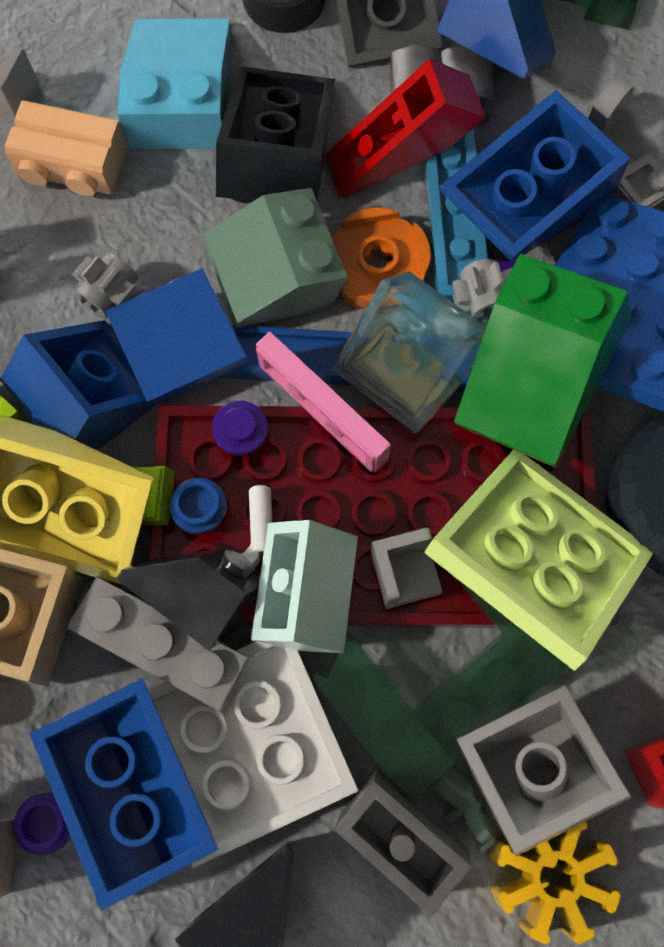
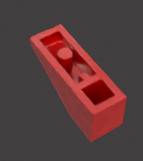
(407, 127)

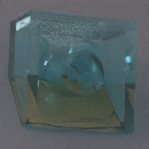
(410, 349)

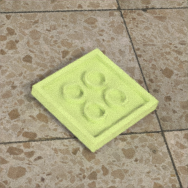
(541, 557)

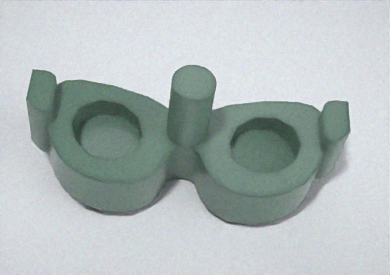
(459, 792)

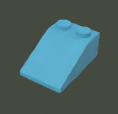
(175, 83)

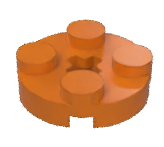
(382, 231)

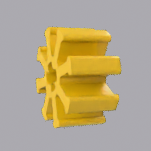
(557, 896)

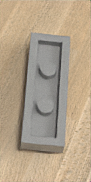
(156, 644)

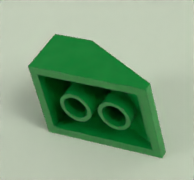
(542, 358)

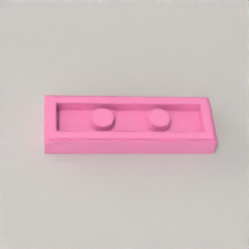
(322, 403)

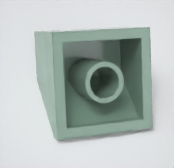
(275, 259)

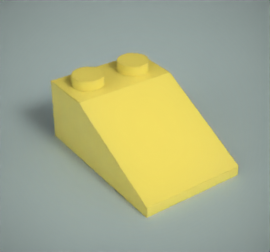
(68, 501)

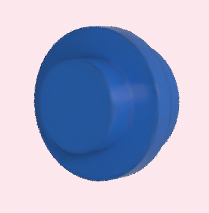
(198, 505)

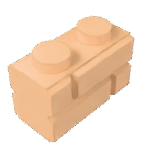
(66, 148)

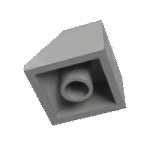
(541, 770)

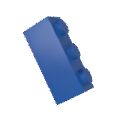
(123, 793)

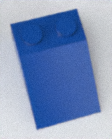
(537, 177)

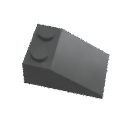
(379, 27)

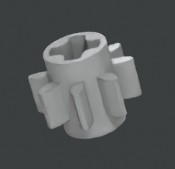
(104, 283)
(479, 288)

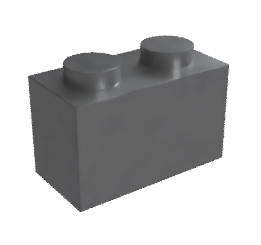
(404, 842)

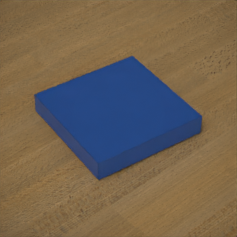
(176, 337)

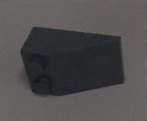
(273, 134)

